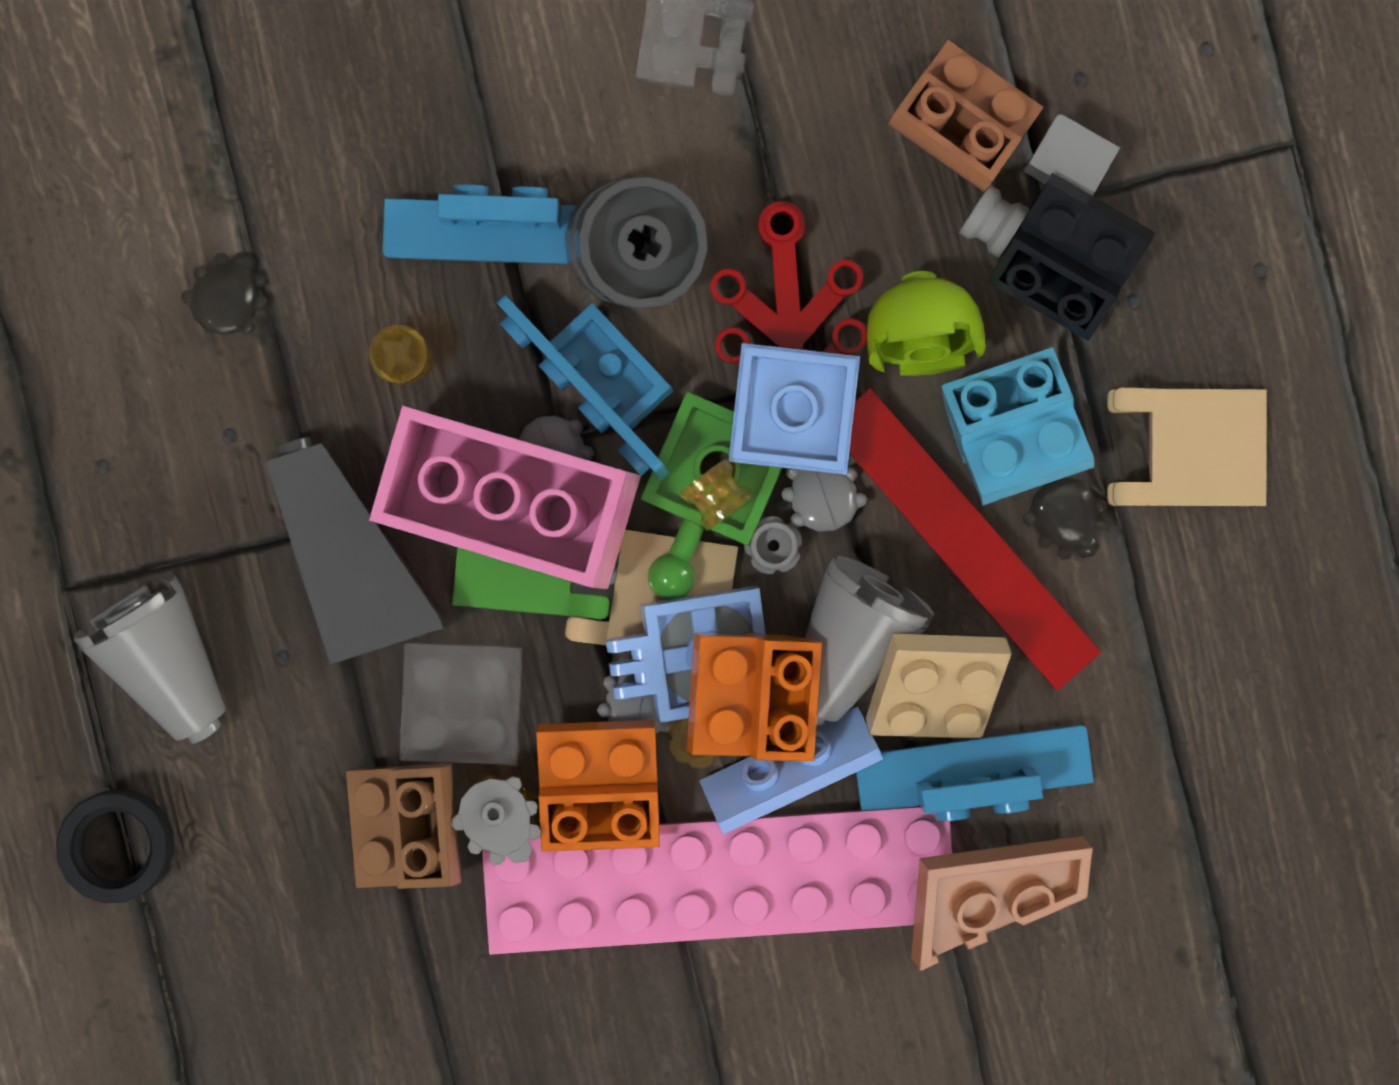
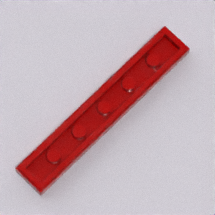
(967, 543)

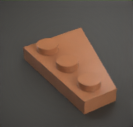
(986, 889)

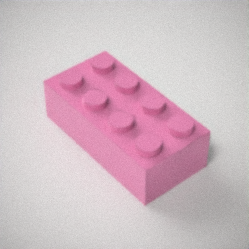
(505, 498)

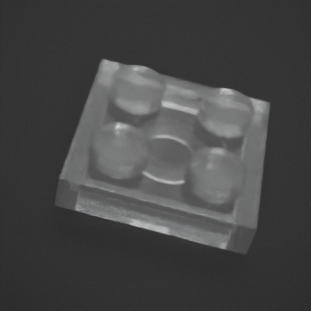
(461, 703)

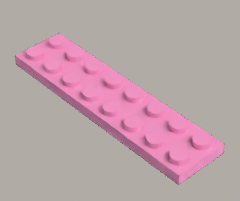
(707, 885)

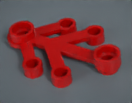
(789, 326)

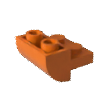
(754, 696)
(598, 785)

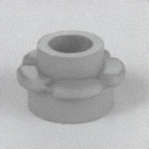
(787, 554)

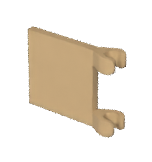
(1202, 447)
(713, 572)

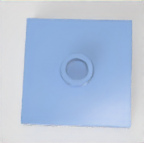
(794, 409)

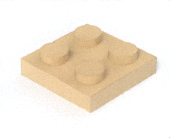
(937, 685)

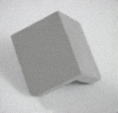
(1072, 154)

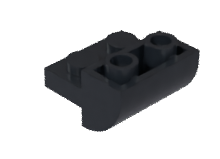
(1070, 256)

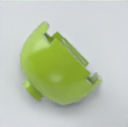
(924, 326)

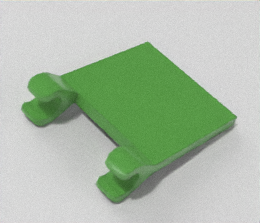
(506, 586)

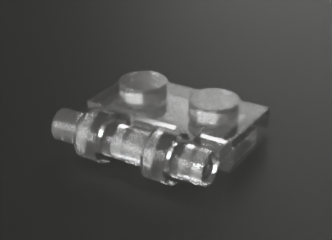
(673, 37)

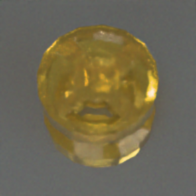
(391, 349)
(716, 494)

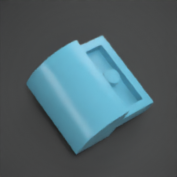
(1017, 426)

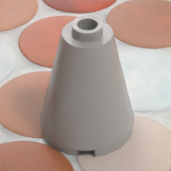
(855, 624)
(158, 659)

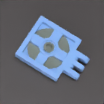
(665, 649)

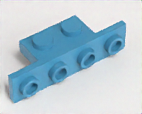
(478, 227)
(605, 370)
(977, 773)

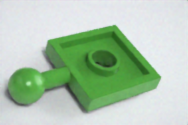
(696, 432)

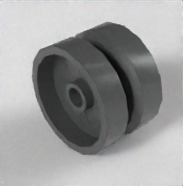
(670, 237)

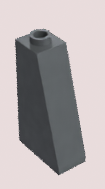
(349, 565)

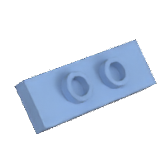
(762, 786)

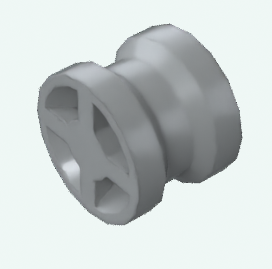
(994, 221)

